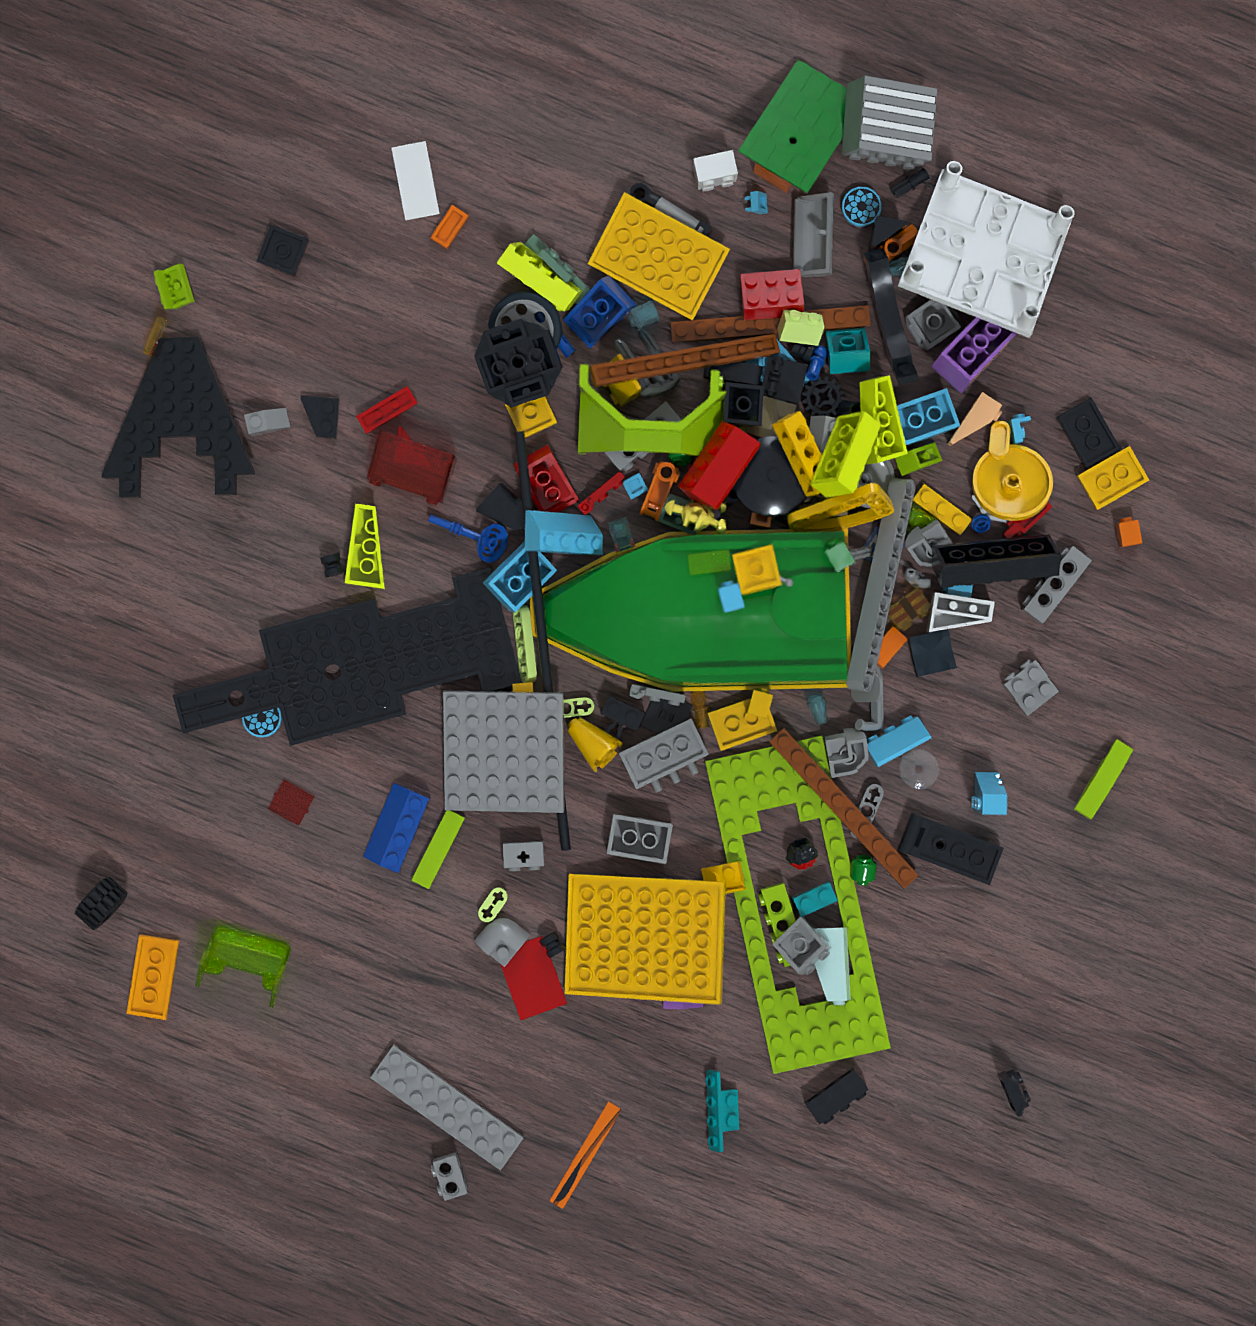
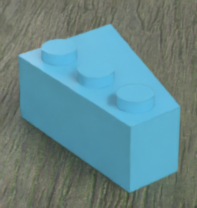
(988, 794)

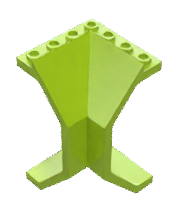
(609, 431)

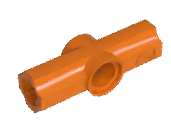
(902, 241)

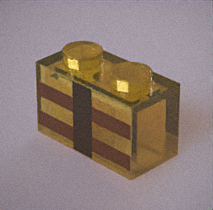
(908, 608)

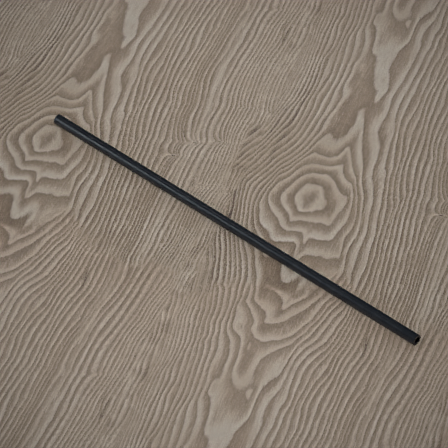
(539, 608)

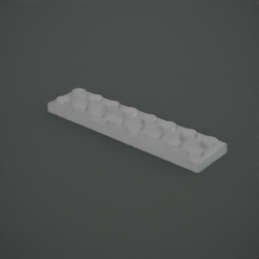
(447, 1107)

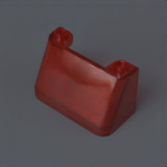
(411, 467)

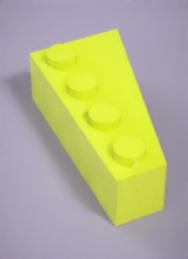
(539, 276)
(364, 554)

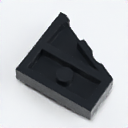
(323, 415)

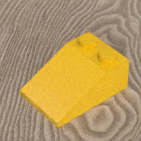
(625, 391)

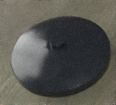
(769, 482)

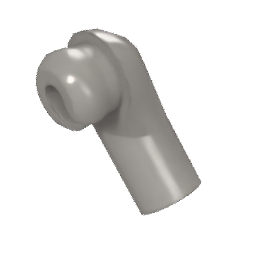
(915, 580)

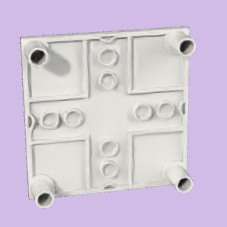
(985, 252)

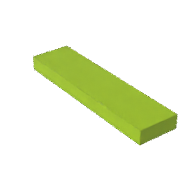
(438, 849)

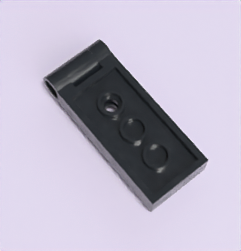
(959, 850)

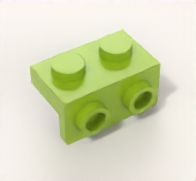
(174, 287)

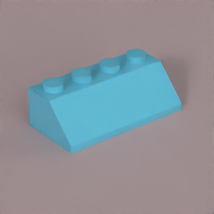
(562, 533)

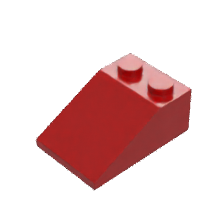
(548, 482)

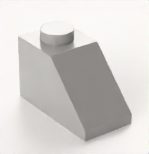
(267, 421)

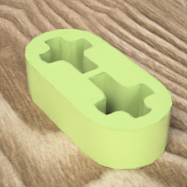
(489, 901)

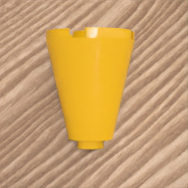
(594, 743)

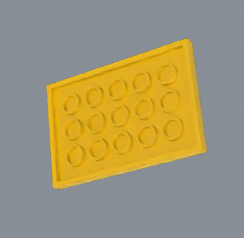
(658, 256)

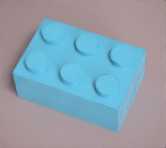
(927, 417)
(512, 579)

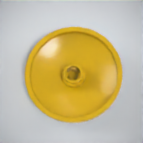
(1013, 485)

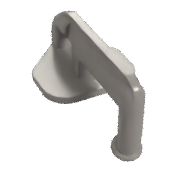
(874, 696)

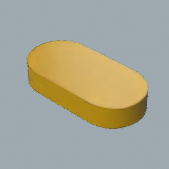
(999, 440)

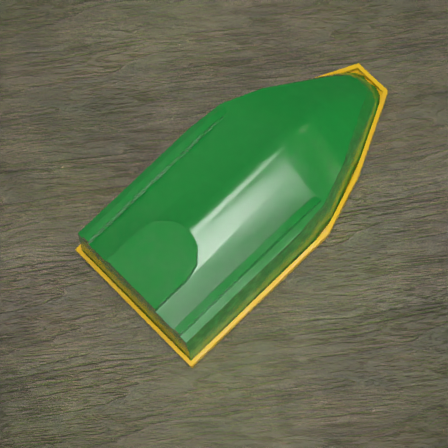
(667, 628)

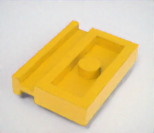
(729, 873)

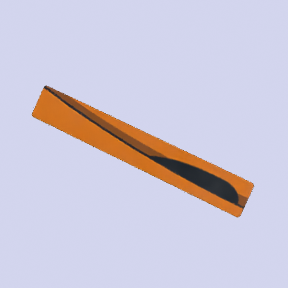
(585, 1155)

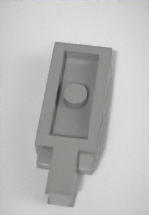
(655, 694)

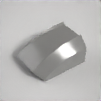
(933, 323)

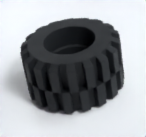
(101, 903)

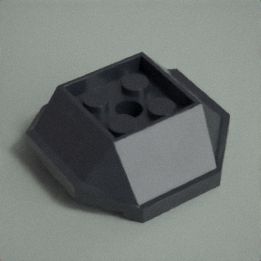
(498, 367)

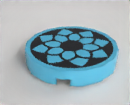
(861, 206)
(263, 723)

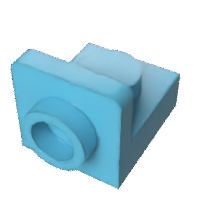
(1017, 431)

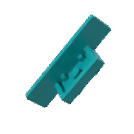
(722, 1110)

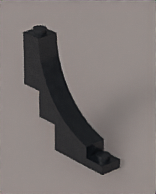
(888, 316)

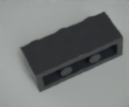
(836, 1096)

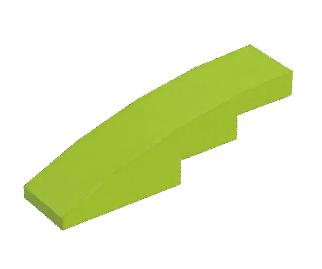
(1103, 779)

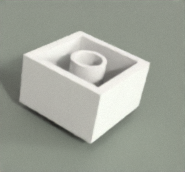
(715, 170)

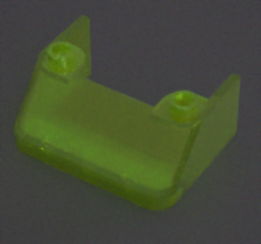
(246, 953)

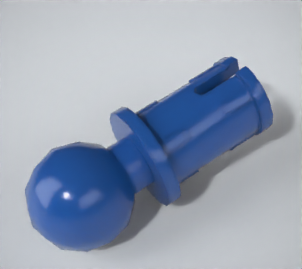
(816, 362)

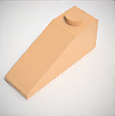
(980, 414)

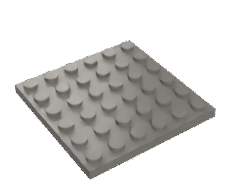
(504, 751)

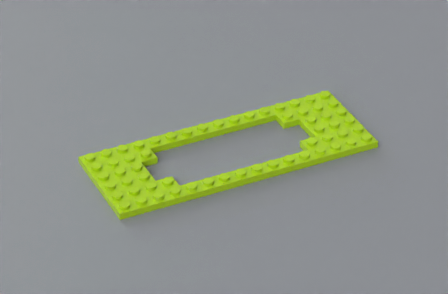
(817, 1030)

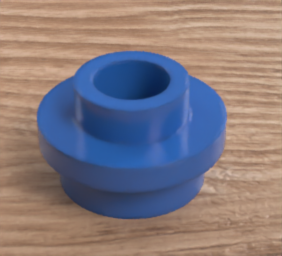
(981, 523)

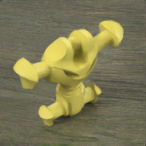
(698, 515)

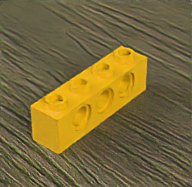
(796, 440)

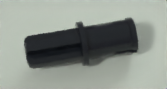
(910, 183)

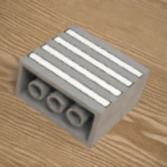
(889, 122)

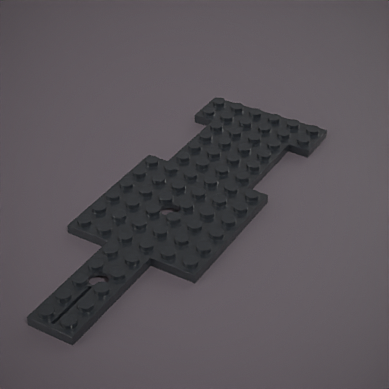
(375, 659)

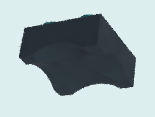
(932, 653)

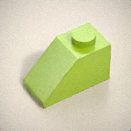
(918, 459)

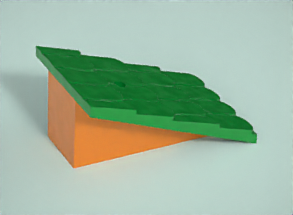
(803, 112)

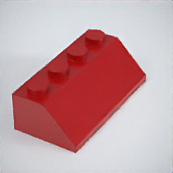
(719, 465)

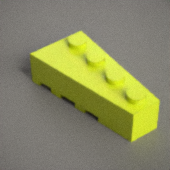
(879, 402)

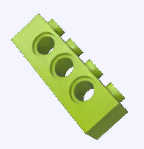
(777, 893)

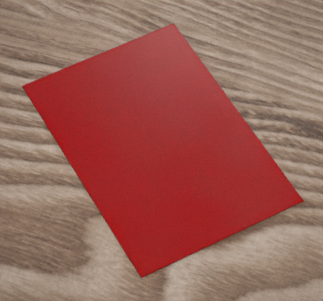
(533, 980)

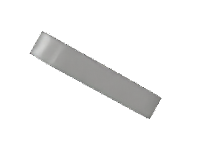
(877, 799)

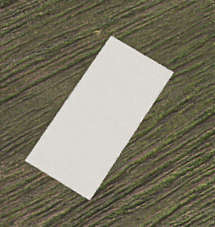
(415, 180)

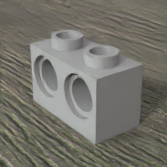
(454, 1175)

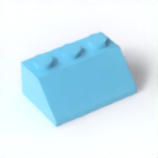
(897, 740)

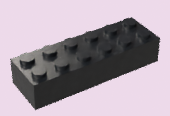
(996, 560)

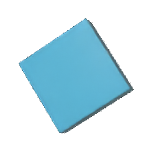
(635, 486)

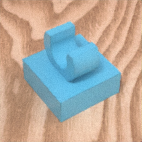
(758, 202)

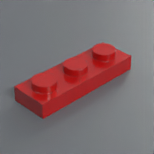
(386, 410)

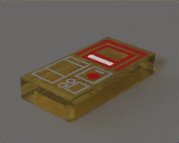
(156, 333)

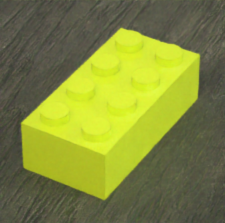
(845, 454)

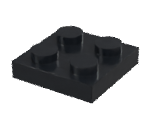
(282, 250)

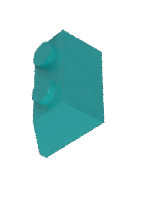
(848, 350)

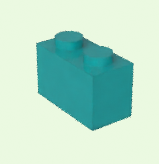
(814, 898)

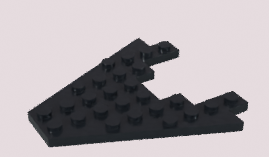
(174, 401)

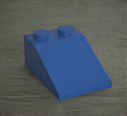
(599, 311)

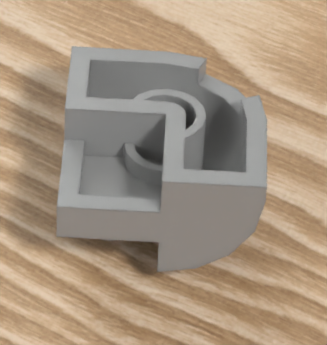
(922, 540)
(846, 752)
(501, 939)

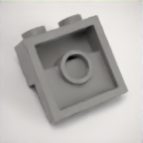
(1029, 686)
(802, 947)

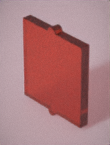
(291, 802)

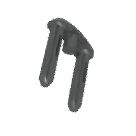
(659, 385)

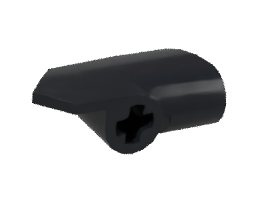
(503, 508)

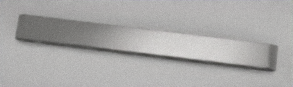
(880, 587)

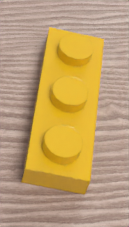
(942, 509)

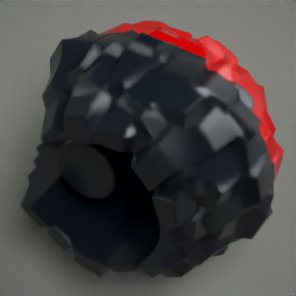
(801, 854)

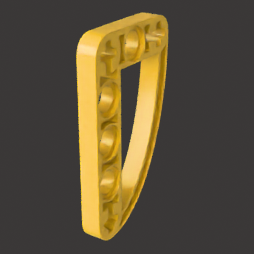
(812, 517)

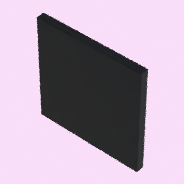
(664, 716)

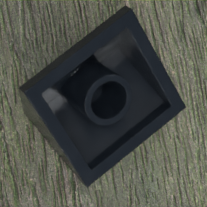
(884, 229)
(743, 404)

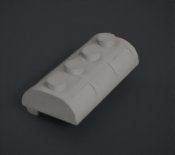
(813, 234)

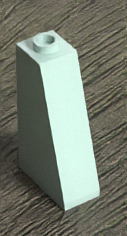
(835, 968)

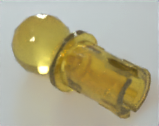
(698, 698)

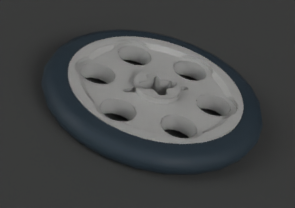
(534, 302)

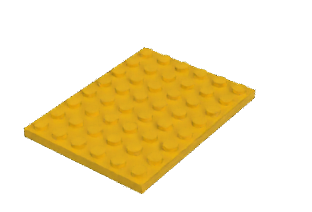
(645, 938)

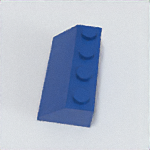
(396, 828)

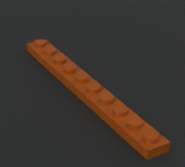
(736, 326)
(684, 360)
(843, 808)

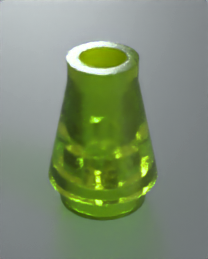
(920, 518)

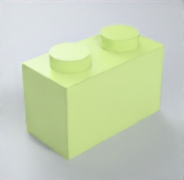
(800, 327)

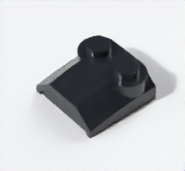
(1016, 1097)

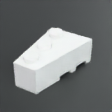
(957, 611)

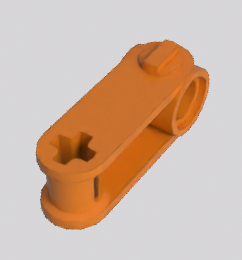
(659, 490)

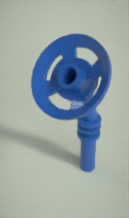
(485, 540)

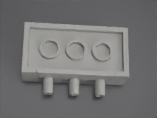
(664, 755)

